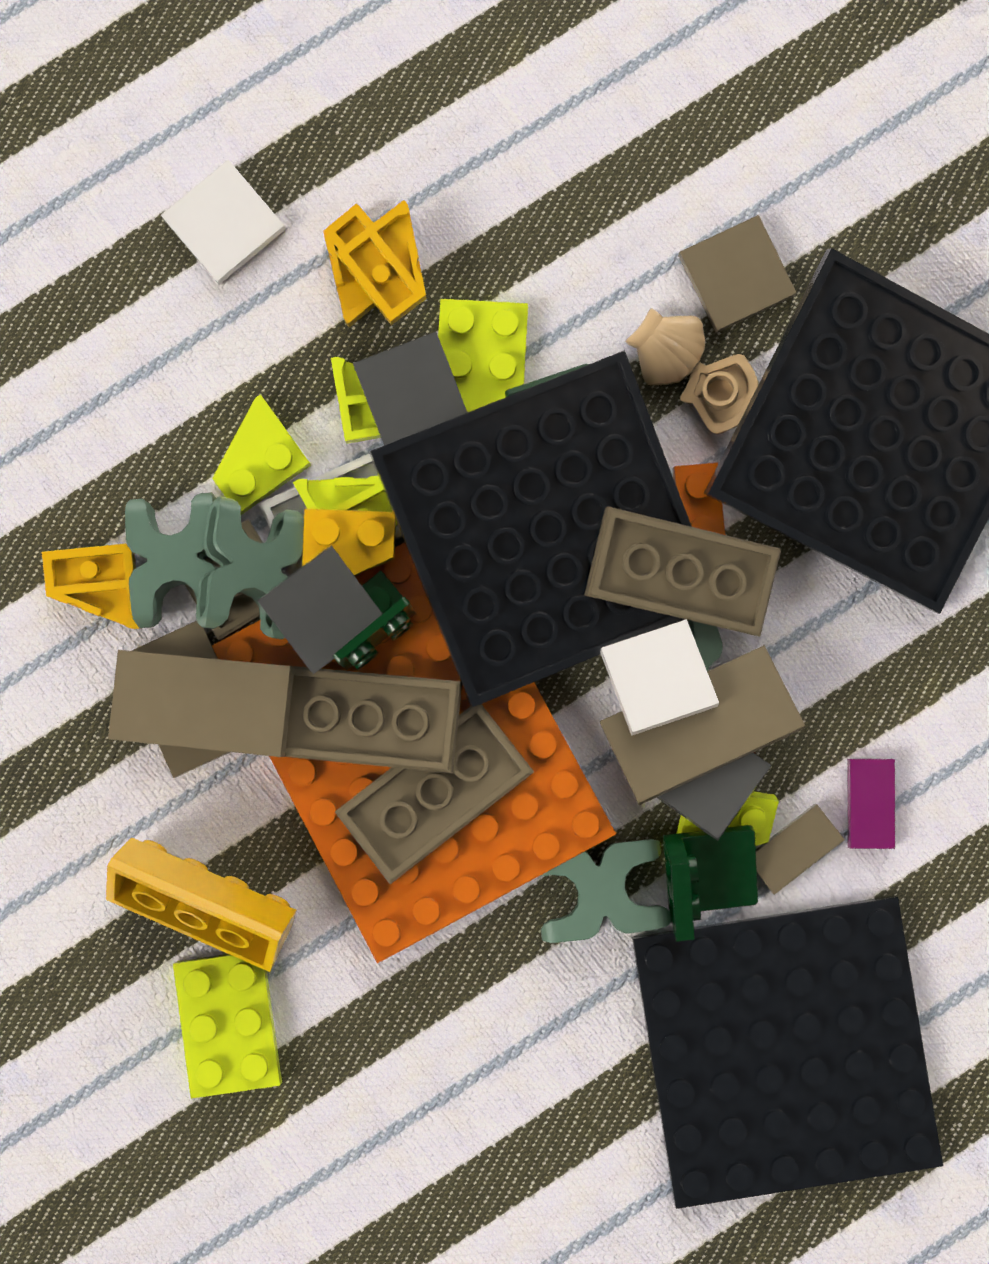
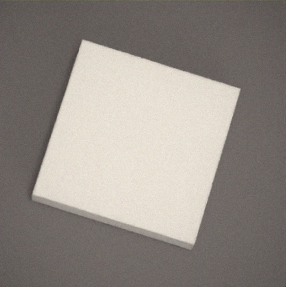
(223, 222)
(659, 677)

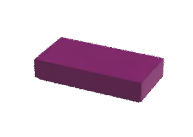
(871, 803)

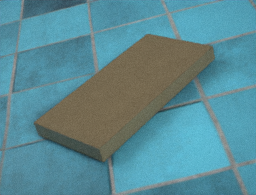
(682, 571)
(201, 703)
(750, 716)
(374, 719)
(416, 811)

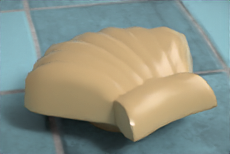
(668, 347)
(721, 392)

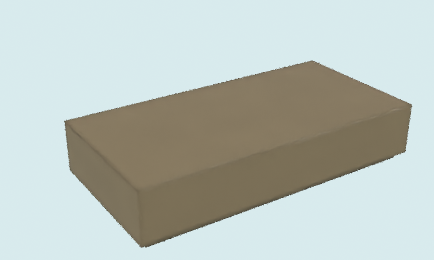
(796, 848)

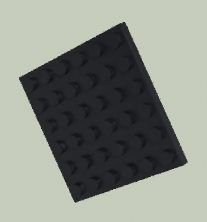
(869, 434)
(510, 517)
(787, 1052)

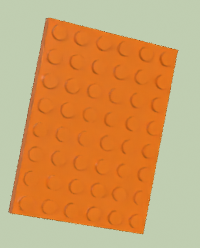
(507, 845)

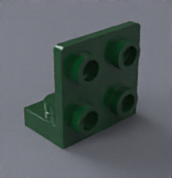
(393, 623)
(708, 874)

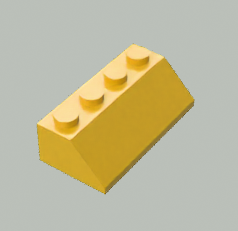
(199, 902)

